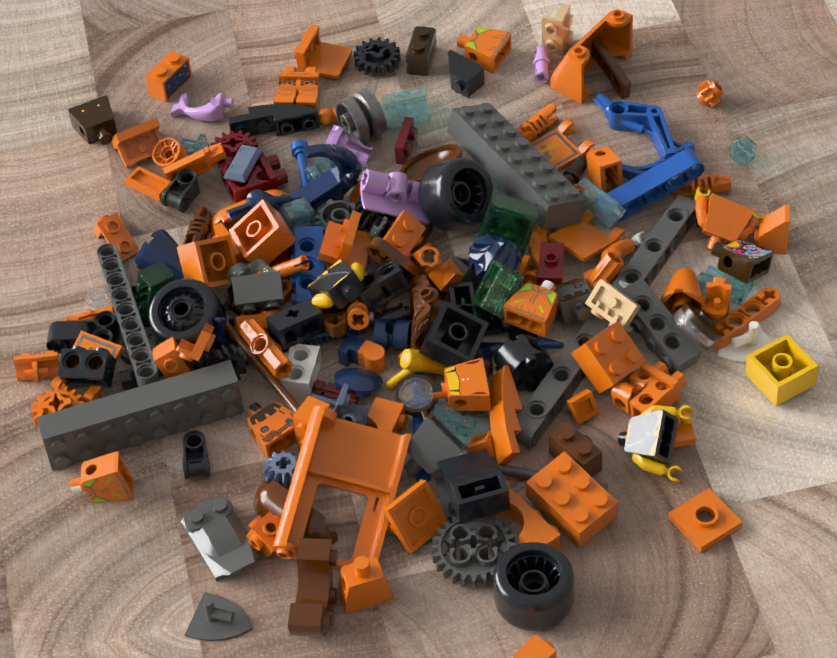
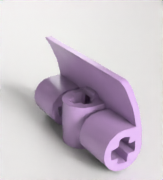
(390, 194)

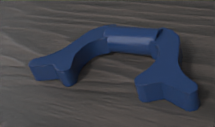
(220, 323)

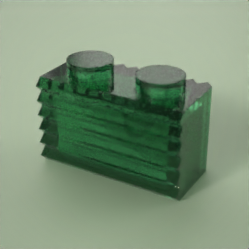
(497, 288)

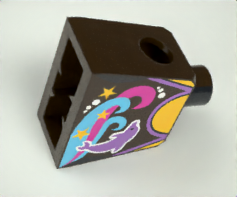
(743, 260)

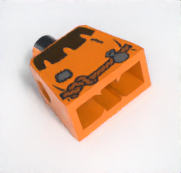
(271, 427)

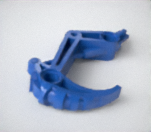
(641, 119)

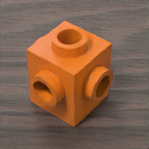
(263, 533)

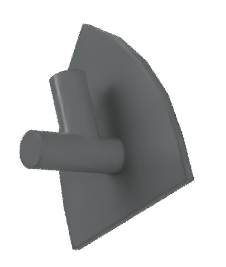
(217, 620)

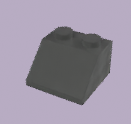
(258, 291)

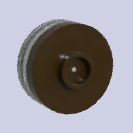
(697, 325)

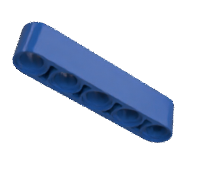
(658, 182)

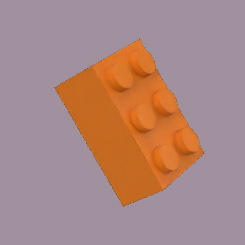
(571, 499)

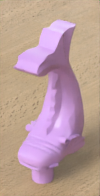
(210, 112)

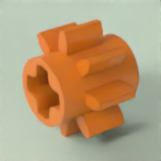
(710, 93)

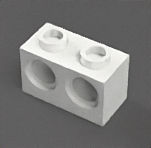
(305, 370)

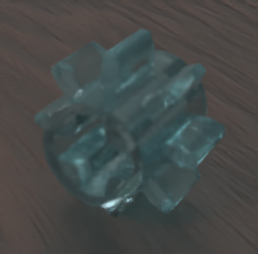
(742, 150)

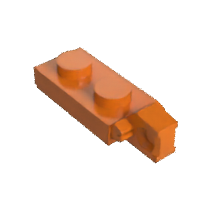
(199, 161)

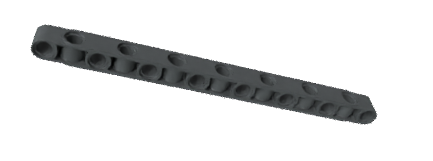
(566, 373)

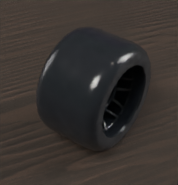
(455, 194)
(183, 309)
(533, 586)

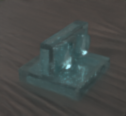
(405, 104)

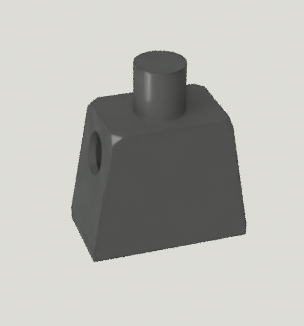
(431, 444)

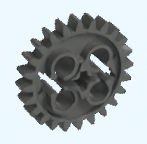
(472, 549)

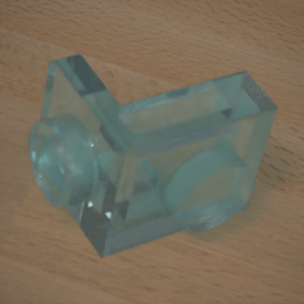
(317, 167)

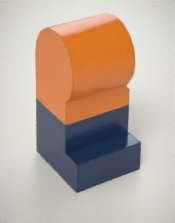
(362, 353)

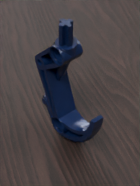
(329, 185)

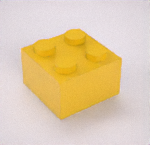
(781, 370)

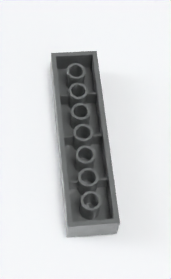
(516, 164)
(141, 415)

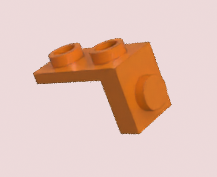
(116, 233)

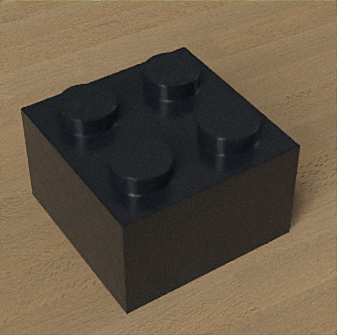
(453, 336)

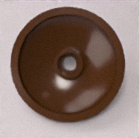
(419, 164)

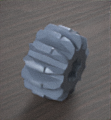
(280, 468)

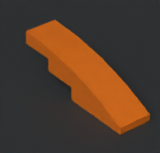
(503, 415)

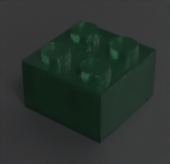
(510, 219)

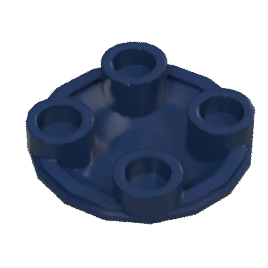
(359, 381)

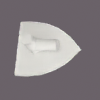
(745, 344)

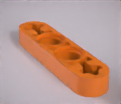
(764, 301)

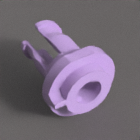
(361, 151)

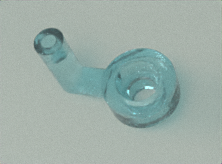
(242, 269)

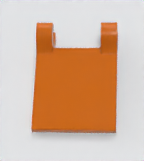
(584, 239)

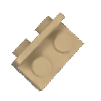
(612, 305)

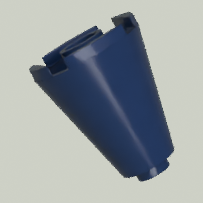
(162, 249)

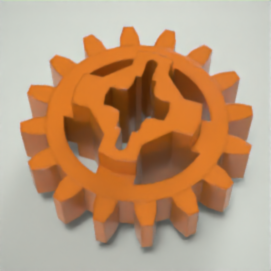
(54, 402)

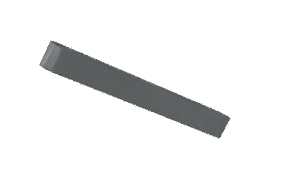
(127, 315)

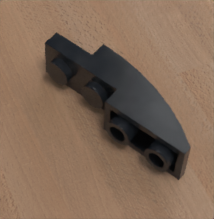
(276, 117)

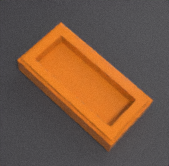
(147, 183)

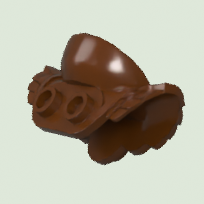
(423, 307)

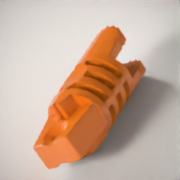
(539, 122)
(714, 182)

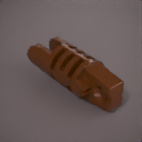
(199, 226)

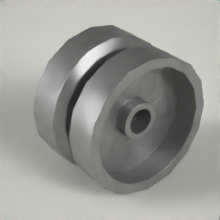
(361, 116)

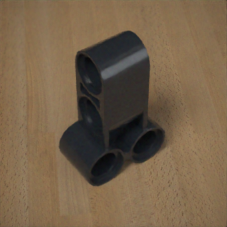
(65, 333)

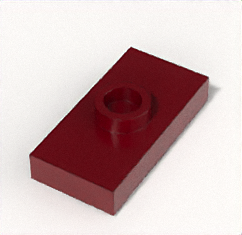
(551, 262)

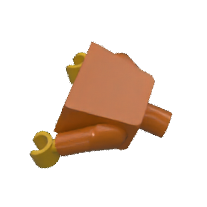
(724, 219)

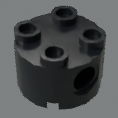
(526, 362)

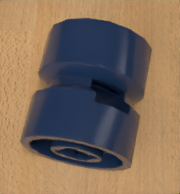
(392, 334)

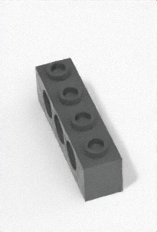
(670, 333)

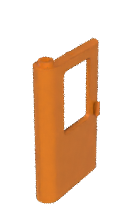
(346, 459)

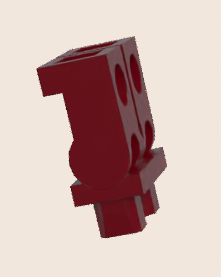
(261, 177)

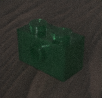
(149, 282)

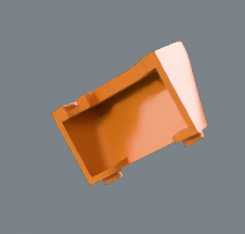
(616, 34)

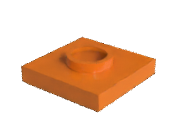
(701, 533)

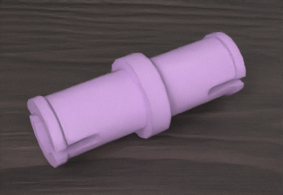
(541, 64)

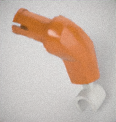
(624, 247)

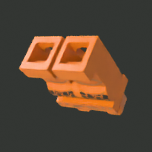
(299, 87)

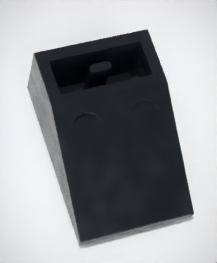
(475, 485)

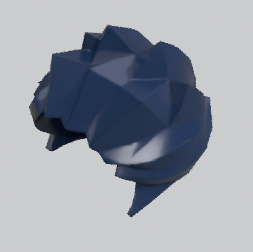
(492, 248)

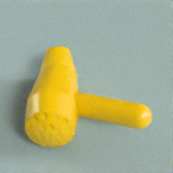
(413, 362)

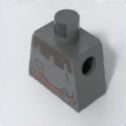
(572, 301)

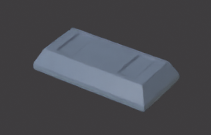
(243, 163)

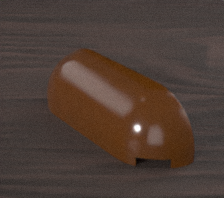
(273, 497)

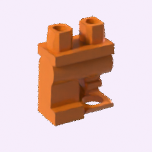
(648, 388)

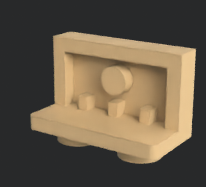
(556, 30)

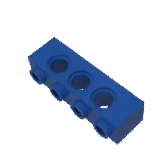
(307, 243)

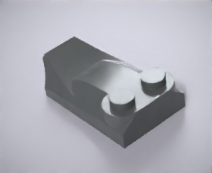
(219, 537)

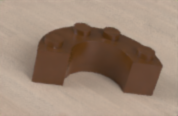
(315, 590)

